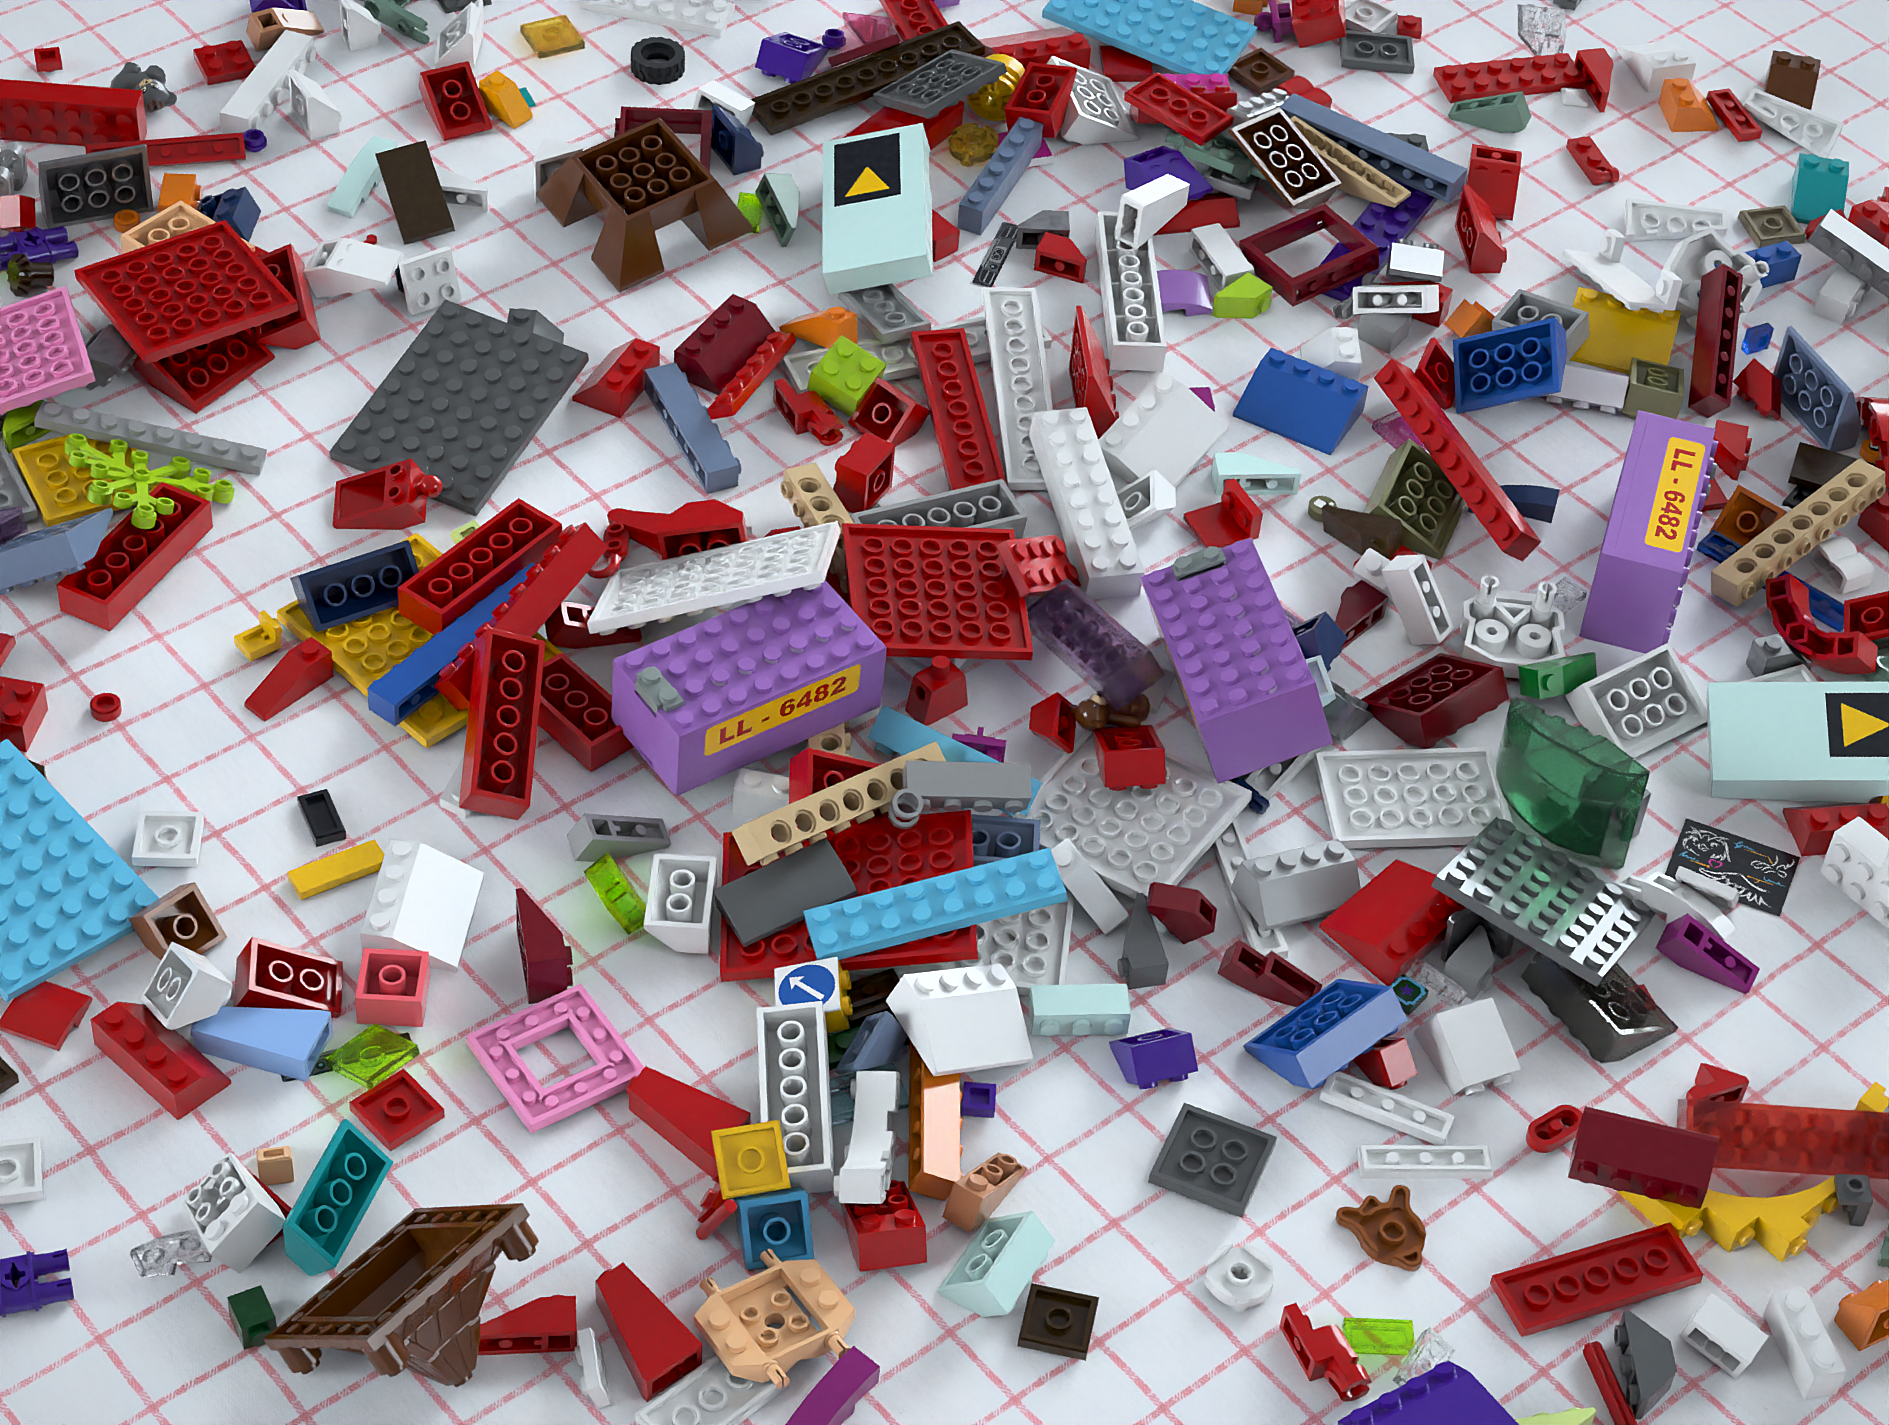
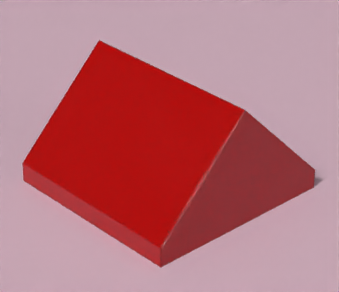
(1437, 374)

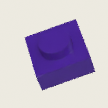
(978, 1099)

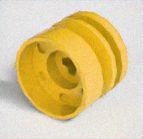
(993, 97)

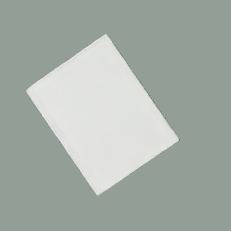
(549, 159)

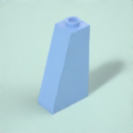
(266, 1038)

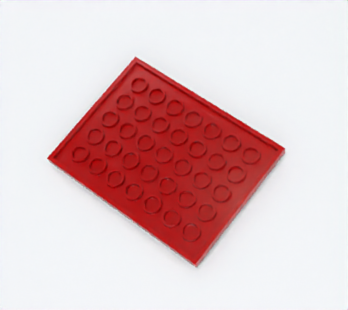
(876, 859)

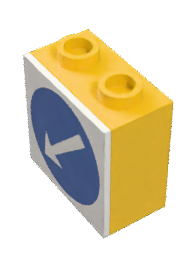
(814, 982)

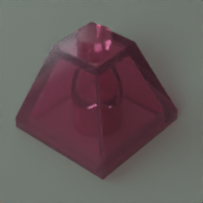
(867, 27)

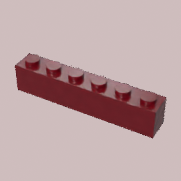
(1715, 341)

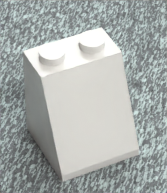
(1469, 1047)

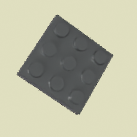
(1212, 1160)

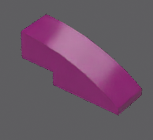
(838, 1391)

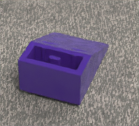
(1162, 161)

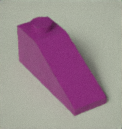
(1704, 953)

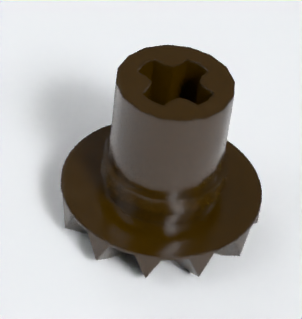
(26, 274)

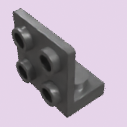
(1463, 923)

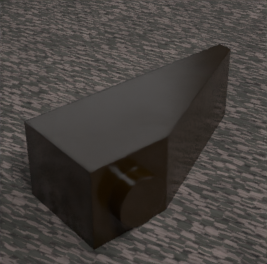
(1363, 530)

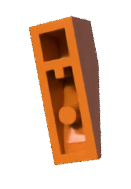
(824, 326)

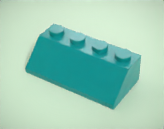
(334, 1200)

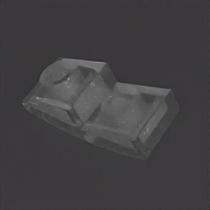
(163, 1254)

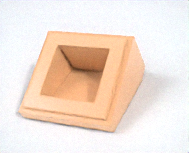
(275, 1165)

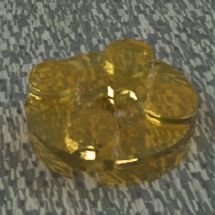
(984, 144)

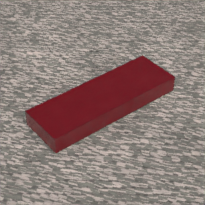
(864, 50)

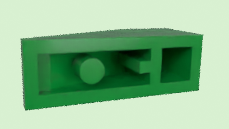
(1557, 675)

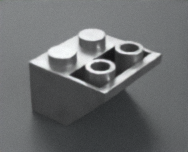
(108, 355)
(1345, 713)

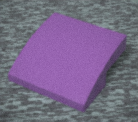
(1184, 291)

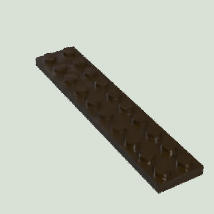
(858, 78)

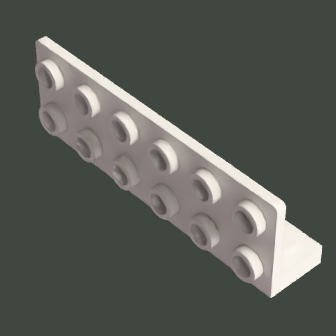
(1620, 281)

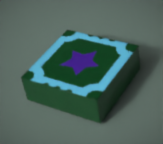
(1409, 993)

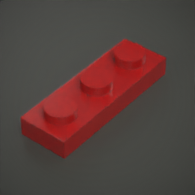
(1734, 115)

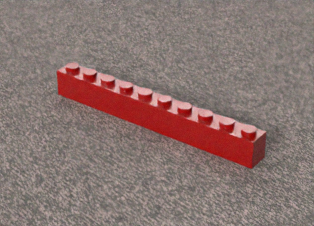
(1457, 460)

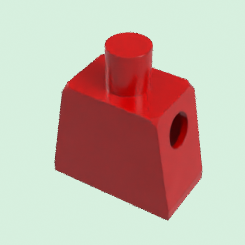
(936, 692)

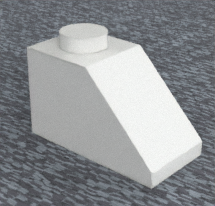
(358, 26)

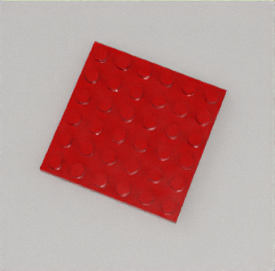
(185, 291)
(936, 591)

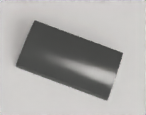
(781, 892)

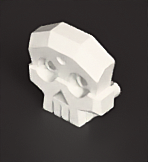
(1697, 257)
(1511, 627)

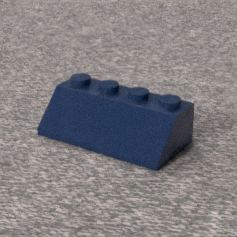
(354, 586)

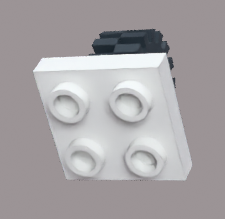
(428, 280)

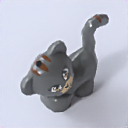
(150, 81)

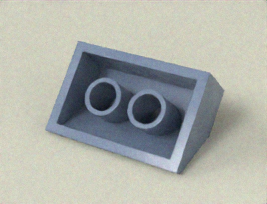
(1003, 837)

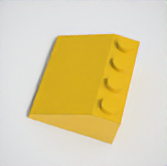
(1623, 333)

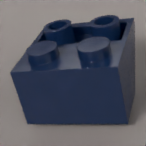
(235, 207)
(1320, 637)

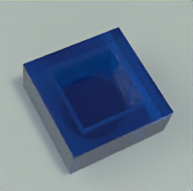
(1757, 338)

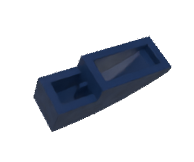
(1532, 501)

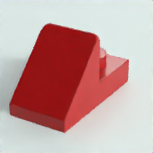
(1718, 1085)

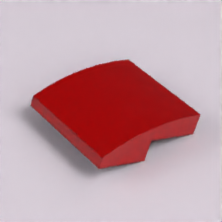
(45, 1014)

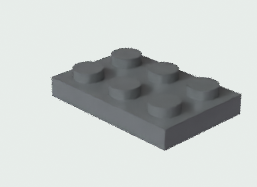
(1377, 52)

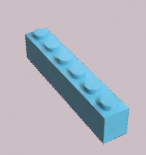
(902, 734)

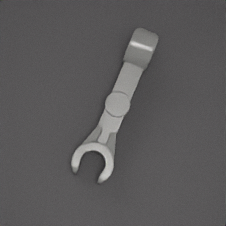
(1346, 306)

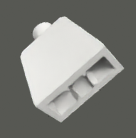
(1369, 570)

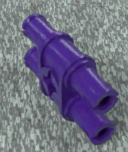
(38, 245)
(29, 1292)

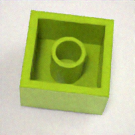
(845, 375)

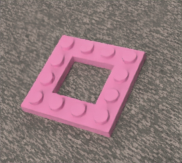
(539, 1107)

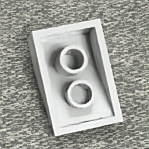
(1656, 62)

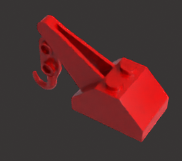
(685, 531)

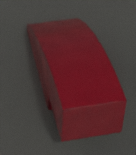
(1267, 975)

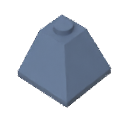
(875, 1044)

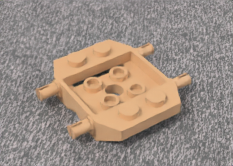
(738, 1317)

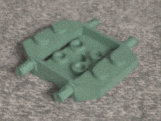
(1218, 155)

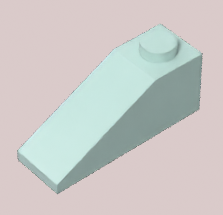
(1254, 474)

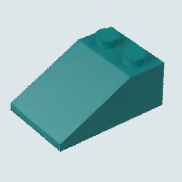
(1818, 187)

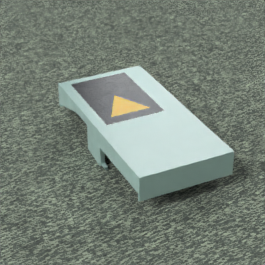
(876, 209)
(1799, 740)

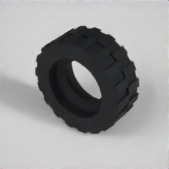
(657, 49)

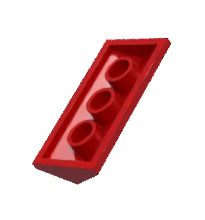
(1202, 212)

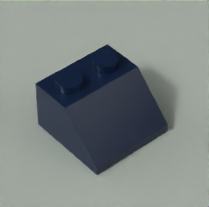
(734, 143)

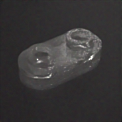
(1447, 990)

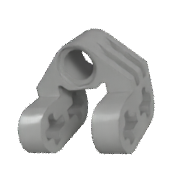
(8, 181)

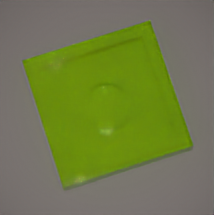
(372, 1056)

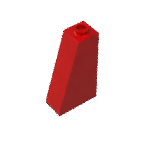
(683, 1115)
(646, 1332)

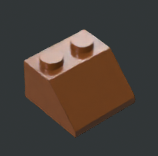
(178, 918)

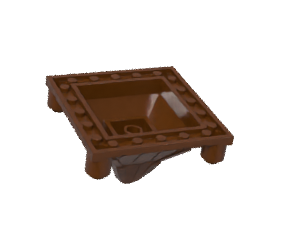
(412, 1295)

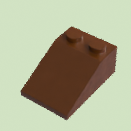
(1792, 78)

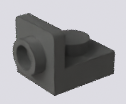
(1854, 1196)

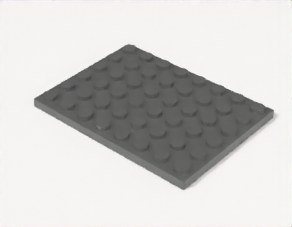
(462, 403)

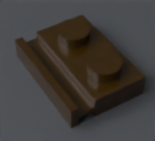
(870, 995)

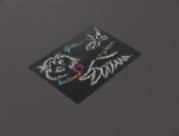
(1752, 868)

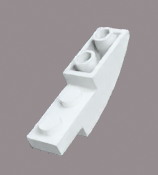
(1676, 899)

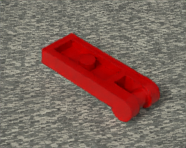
(1592, 160)

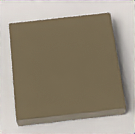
(1771, 226)

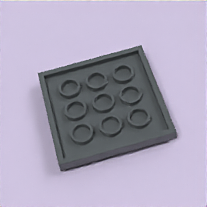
(940, 83)

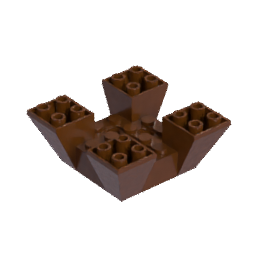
(638, 187)

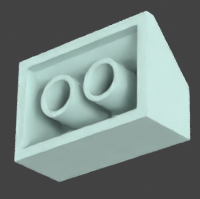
(998, 1264)

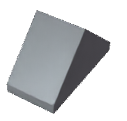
(1384, 330)

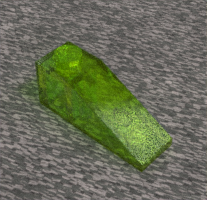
(617, 893)

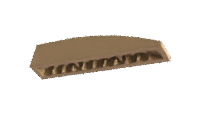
(1355, 174)

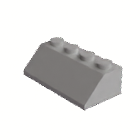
(1297, 884)

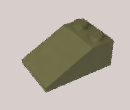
(1653, 389)

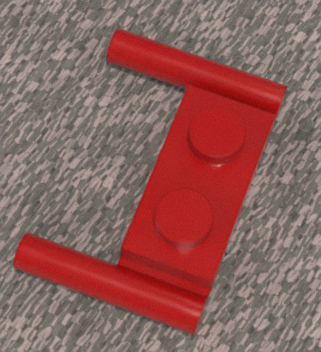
(714, 1210)

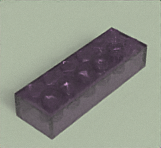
(1093, 644)

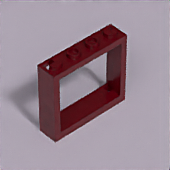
(678, 120)
(1323, 278)

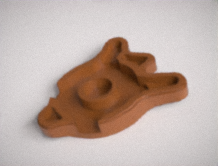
(1387, 1230)

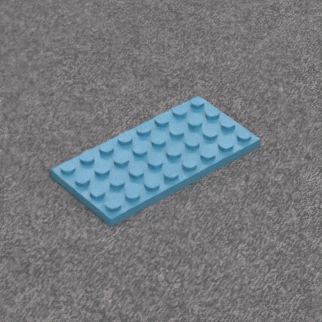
(1166, 32)

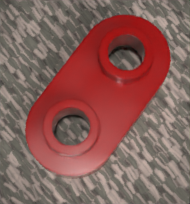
(1548, 1131)

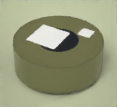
(1316, 504)

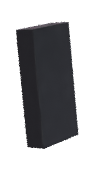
(321, 817)

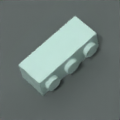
(1079, 1009)

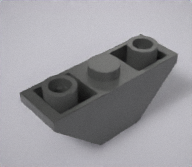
(1645, 1361)

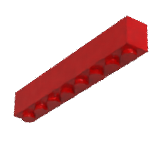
(528, 603)

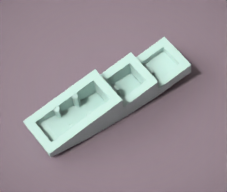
(359, 178)

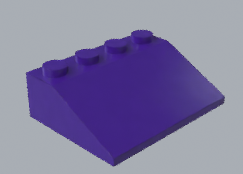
(1435, 1398)

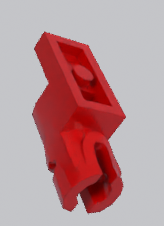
(807, 413)
(1325, 1354)

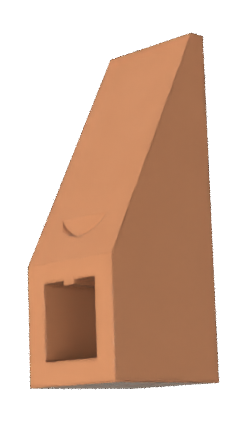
(269, 24)
(982, 1191)

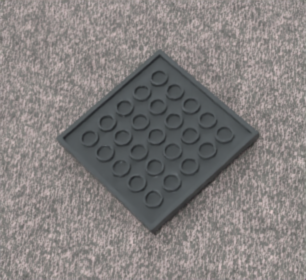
(1545, 900)

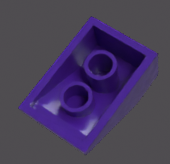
(790, 56)

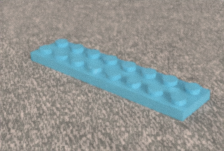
(935, 905)

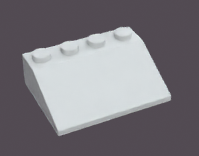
(1094, 110)
(1163, 432)
(1640, 702)
(422, 903)
(962, 1018)

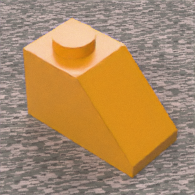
(504, 99)

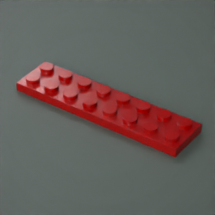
(956, 407)

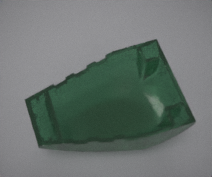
(1570, 785)

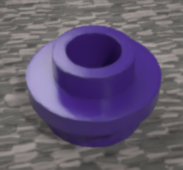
(834, 39)
(254, 140)

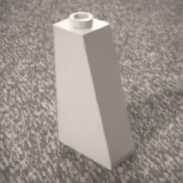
(1149, 209)

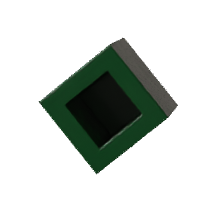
(251, 1316)

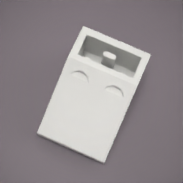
(349, 266)
(233, 1214)

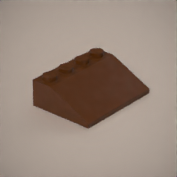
(1286, 159)

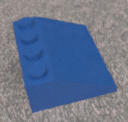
(1509, 365)
(1301, 401)
(1328, 1031)

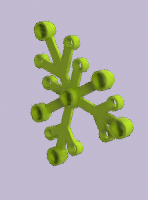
(141, 479)

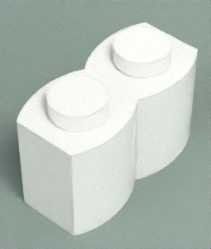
(1841, 564)

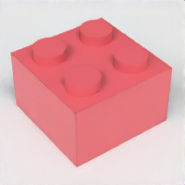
(392, 987)

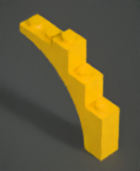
(1733, 1220)

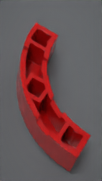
(1875, 415)
(1793, 620)

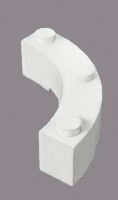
(873, 1144)

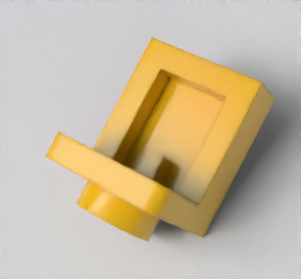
(261, 638)

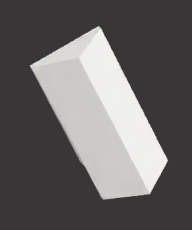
(461, 37)

